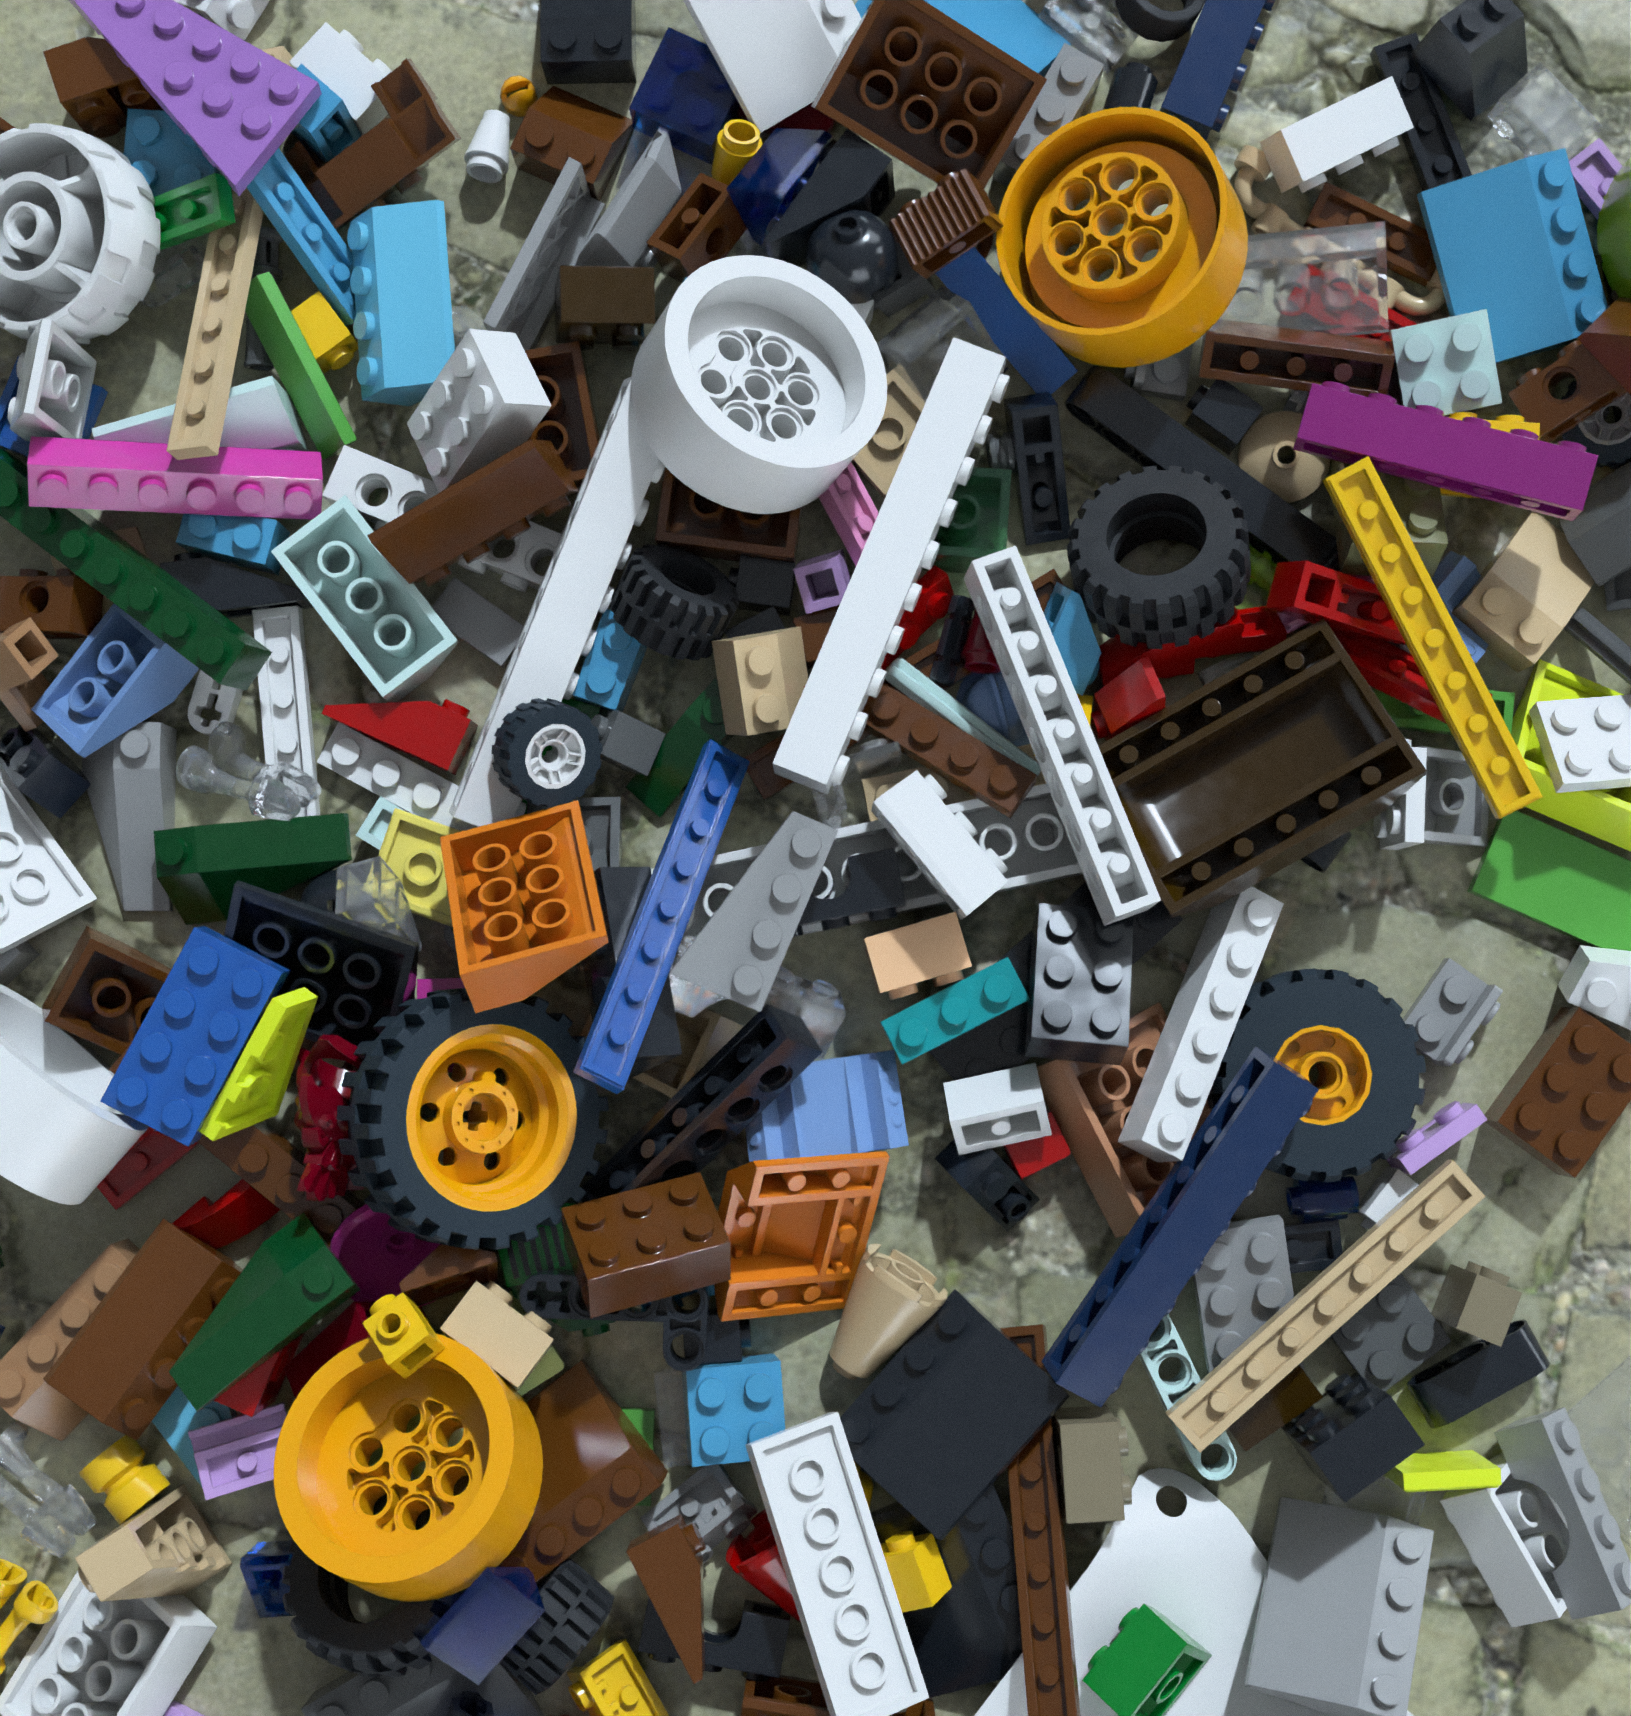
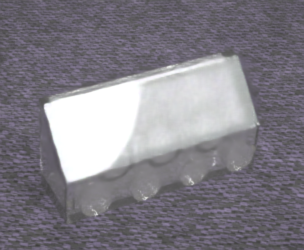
(1316, 280)

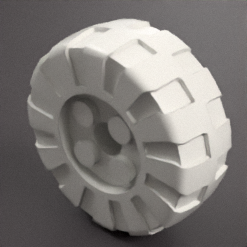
(72, 233)

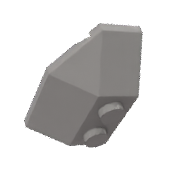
(635, 211)

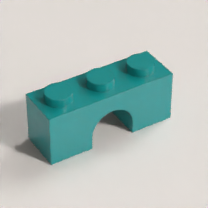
(954, 1010)

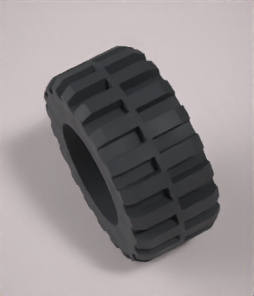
(1151, 509)
(335, 1635)

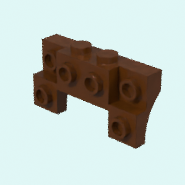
(385, 156)

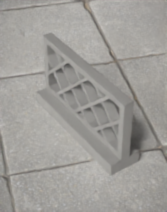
(559, 232)

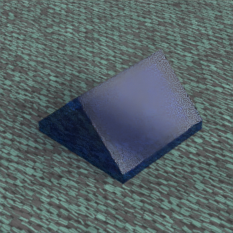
(772, 175)
(486, 1621)

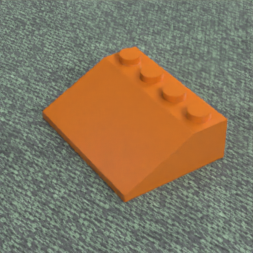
(521, 903)

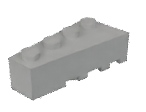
(754, 925)

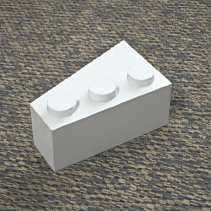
(1600, 983)

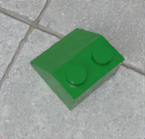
(1145, 1664)

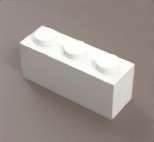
(1337, 137)

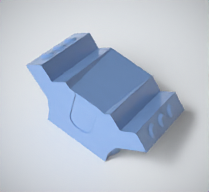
(833, 1110)

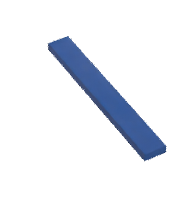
(661, 919)

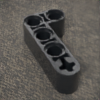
(666, 1310)

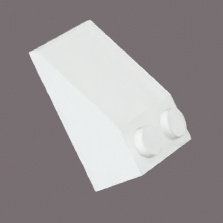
(52, 385)

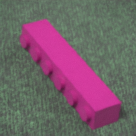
(152, 480)

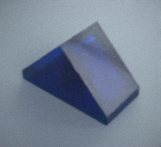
(263, 1575)

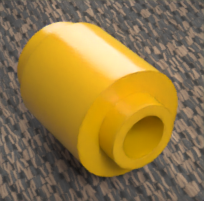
(734, 149)

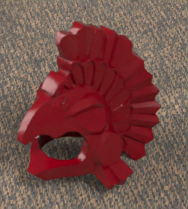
(316, 1117)

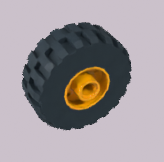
(1362, 1061)

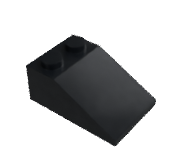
(588, 41)

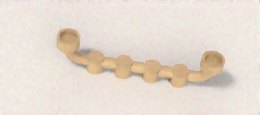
(1272, 219)

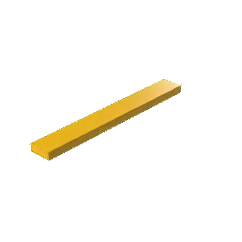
(1432, 638)

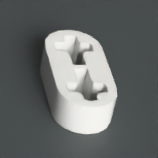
(203, 698)

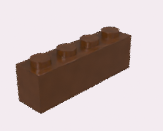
(1294, 358)

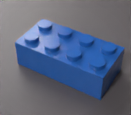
(194, 1034)

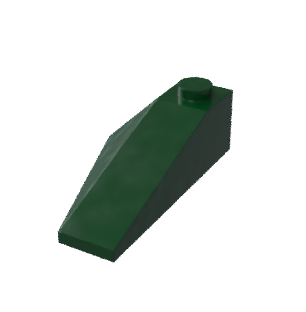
(206, 861)
(270, 1304)

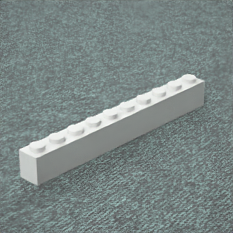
(890, 566)
(567, 599)

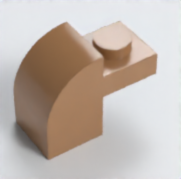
(22, 658)

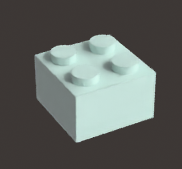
(1447, 363)

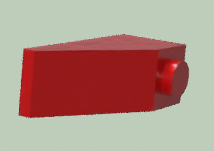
(1344, 601)
(415, 727)

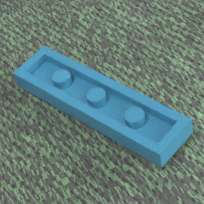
(306, 232)

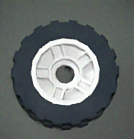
(564, 769)

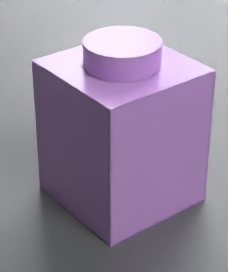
(822, 580)

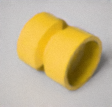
(124, 1478)

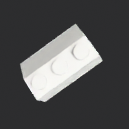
(940, 843)
(1515, 1542)

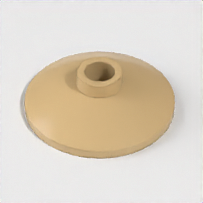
(1259, 457)

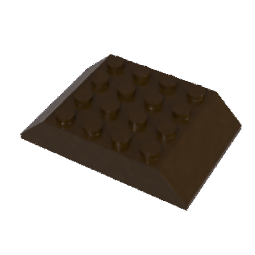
(1258, 770)

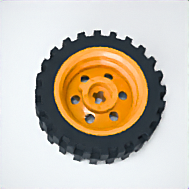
(535, 1164)

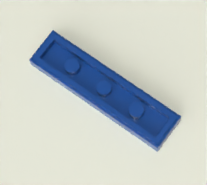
(1008, 323)

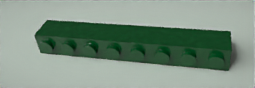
(133, 582)

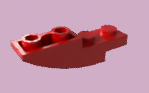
(1245, 631)

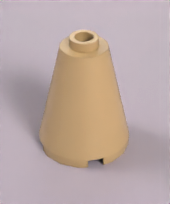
(882, 1311)

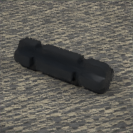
(952, 640)

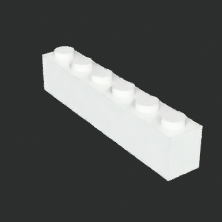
(1200, 1026)

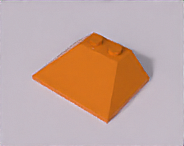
(796, 1232)

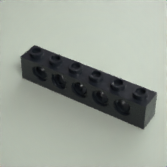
(712, 1105)

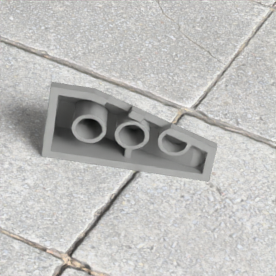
(130, 800)

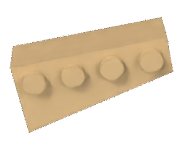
(154, 1553)

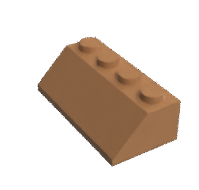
(24, 1366)

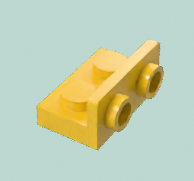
(614, 1685)

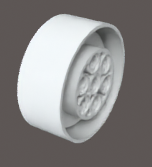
(758, 384)
(51, 1114)

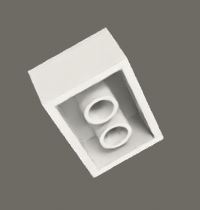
(478, 407)

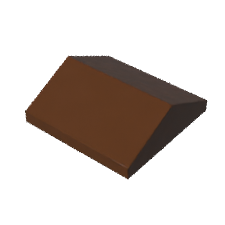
(448, 1272)

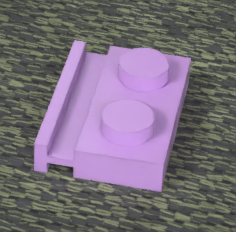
(1435, 1137)
(237, 1450)

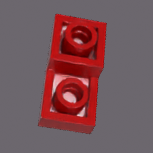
(227, 1218)

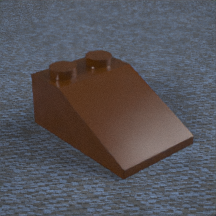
(104, 991)

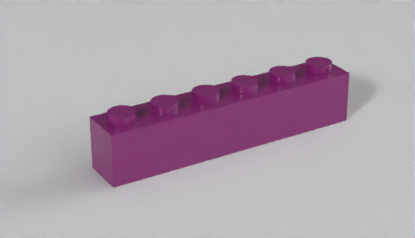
(1446, 451)

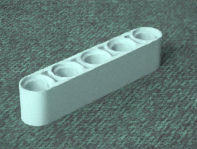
(1167, 1344)

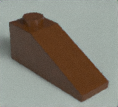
(672, 1575)

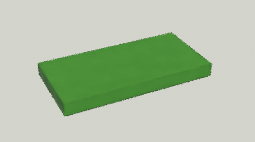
(1557, 881)

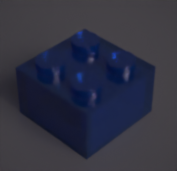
(685, 96)

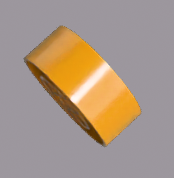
(1146, 306)
(365, 1405)

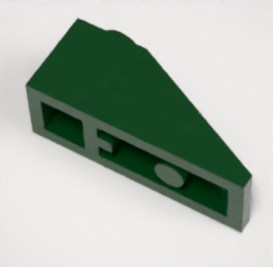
(681, 751)

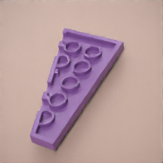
(207, 80)

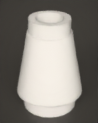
(489, 149)

